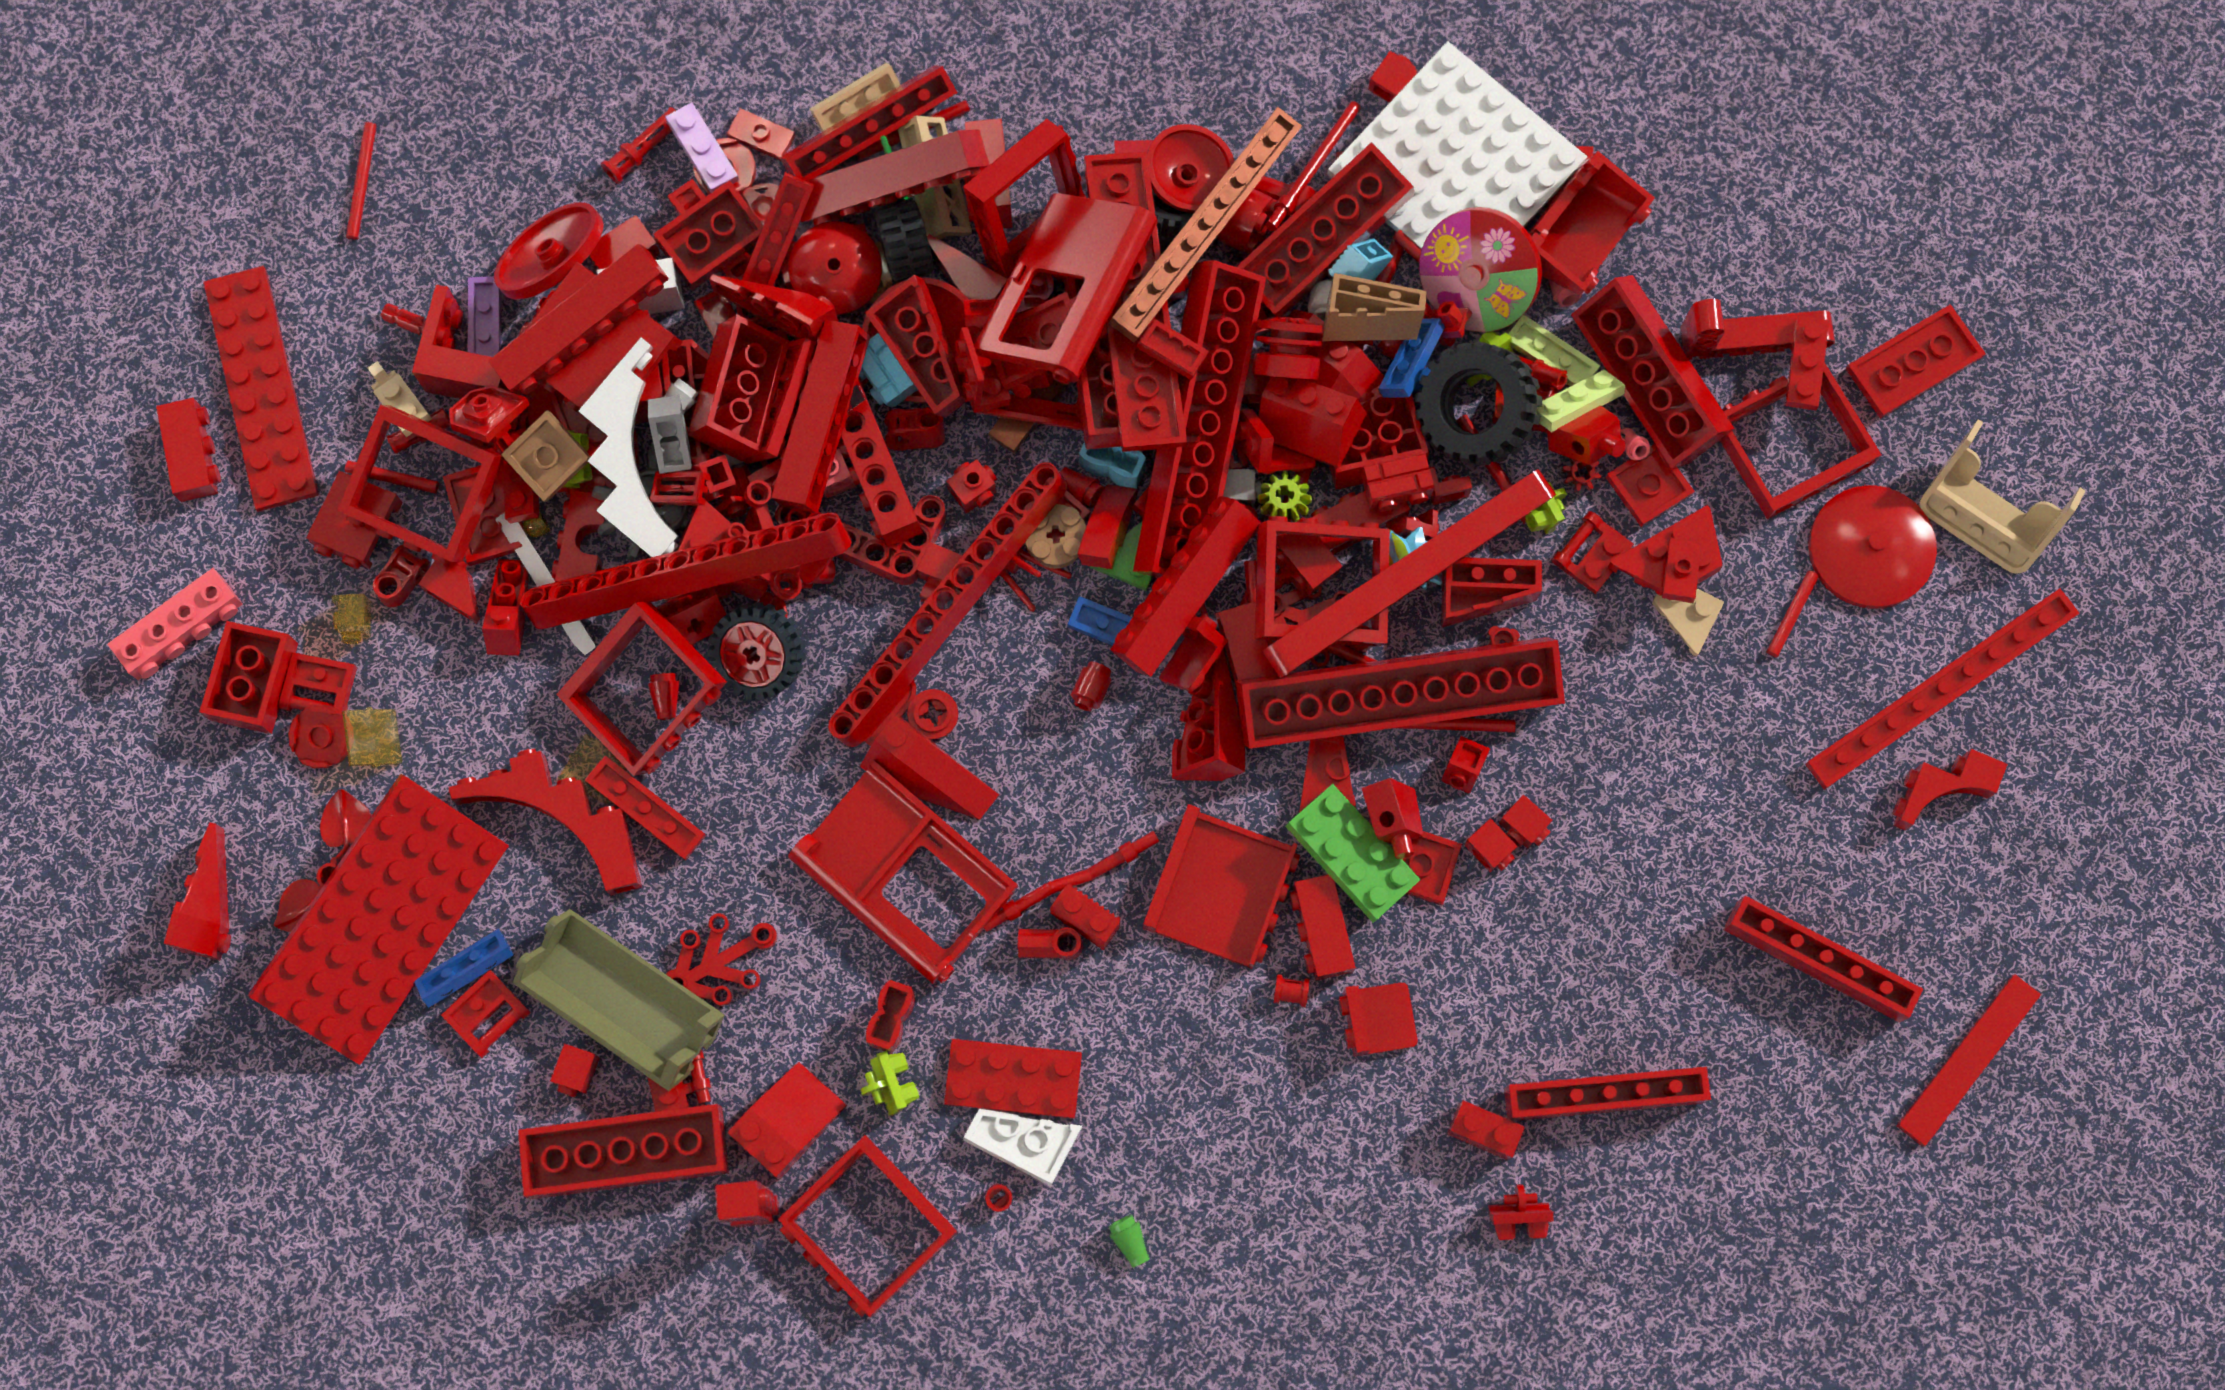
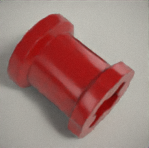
(1291, 991)

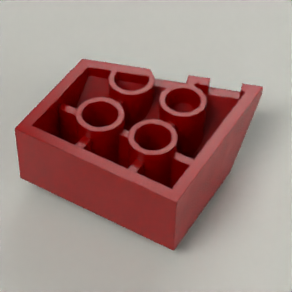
(1384, 435)

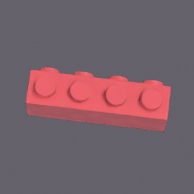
(175, 625)

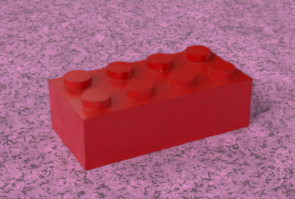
(738, 388)

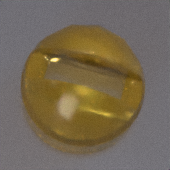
(536, 527)

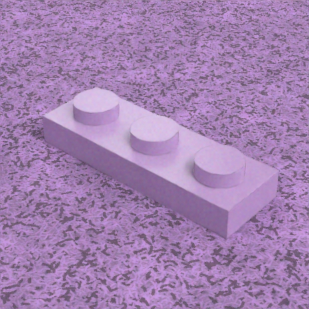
(701, 147)

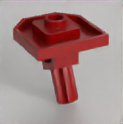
(488, 415)

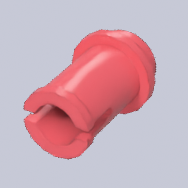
(1636, 446)

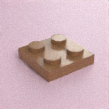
(546, 456)

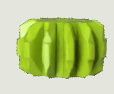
(1296, 497)

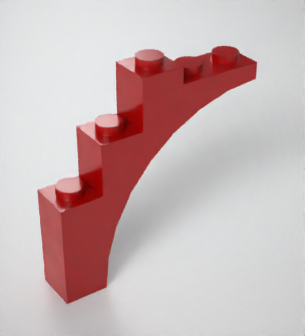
(531, 786)

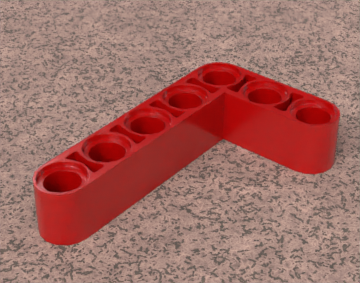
(1710, 336)
(893, 555)

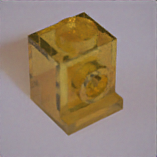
(352, 617)

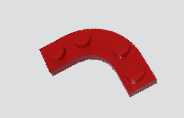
(1040, 290)

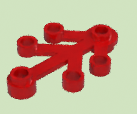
(764, 518)
(1298, 616)
(714, 963)

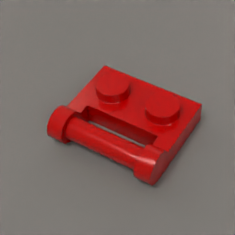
(1593, 568)
(320, 676)
(480, 1004)

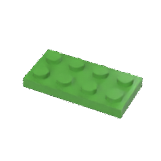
(1352, 853)

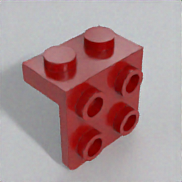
(1258, 447)
(1195, 654)
(1378, 1018)

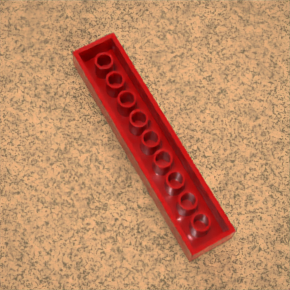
(1185, 480)
(1400, 692)

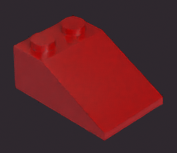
(787, 1120)

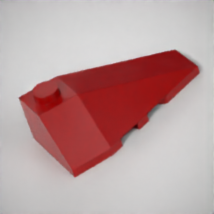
(1212, 731)
(928, 770)

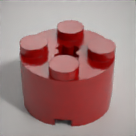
(1248, 223)

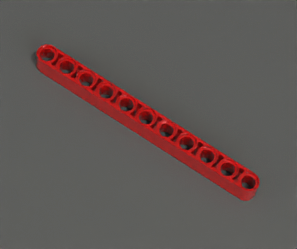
(686, 570)
(1408, 573)
(946, 620)

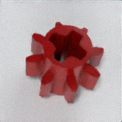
(1578, 482)

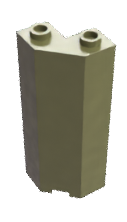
(618, 999)

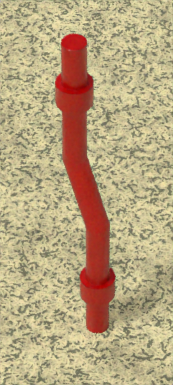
(1127, 852)

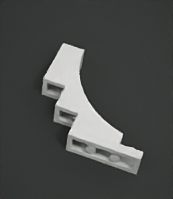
(614, 412)

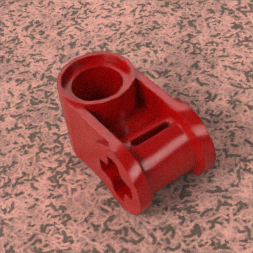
(917, 429)
(401, 570)

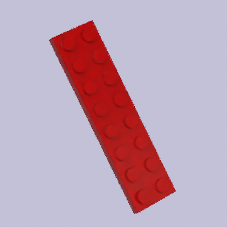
(261, 388)

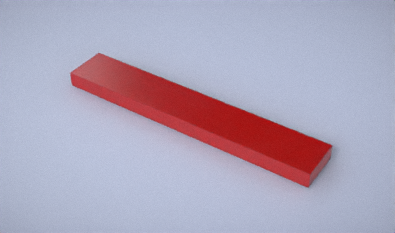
(1968, 1060)

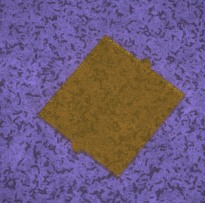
(372, 737)
(584, 760)

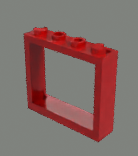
(1002, 173)
(1845, 415)
(472, 509)
(1265, 579)
(575, 689)
(817, 1257)

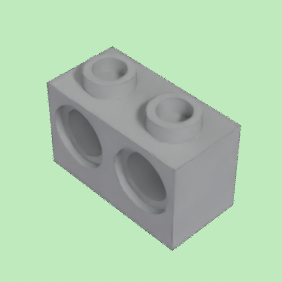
(669, 434)

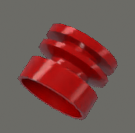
(1288, 348)

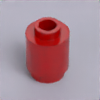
(1091, 686)

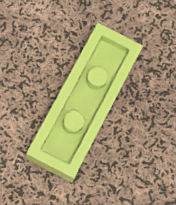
(1541, 344)
(1579, 399)

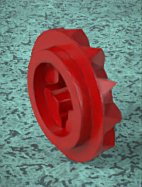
(942, 702)

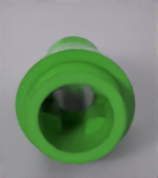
(1129, 1239)

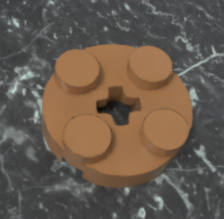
(1057, 554)

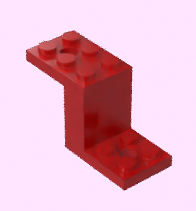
(440, 366)

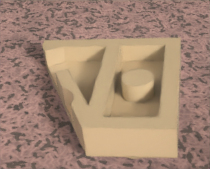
(1690, 620)

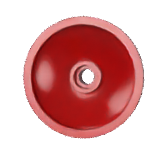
(1190, 152)
(859, 268)

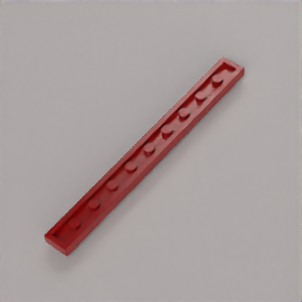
(1942, 689)

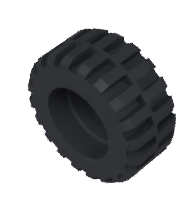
(1438, 401)

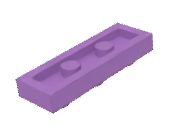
(484, 316)

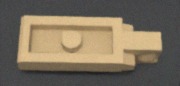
(394, 391)

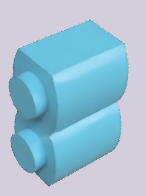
(1121, 467)

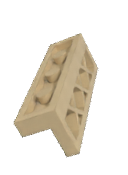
(934, 203)

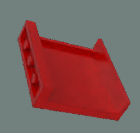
(588, 370)
(1221, 888)

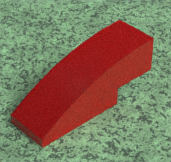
(1107, 526)

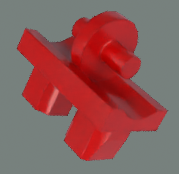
(1452, 318)
(1520, 1209)

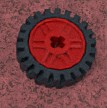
(760, 631)

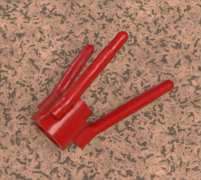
(1018, 562)

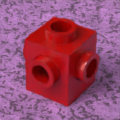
(720, 473)
(972, 485)

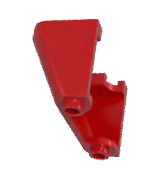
(1588, 222)

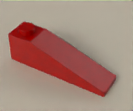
(786, 309)
(202, 920)

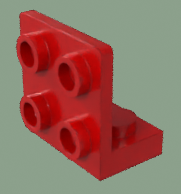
(979, 375)

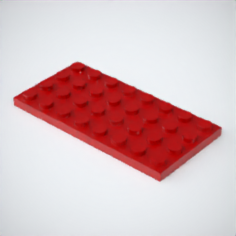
(378, 920)

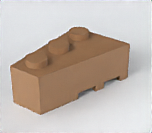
(1372, 310)

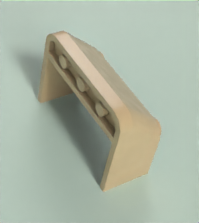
(1985, 518)

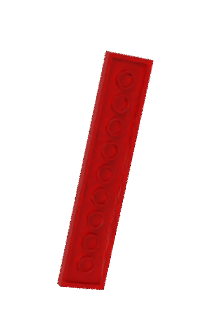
(1143, 386)

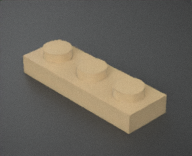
(855, 96)

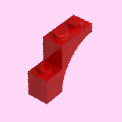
(1973, 775)

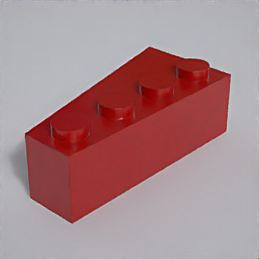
(918, 341)

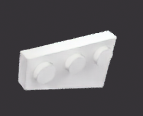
(1024, 1143)

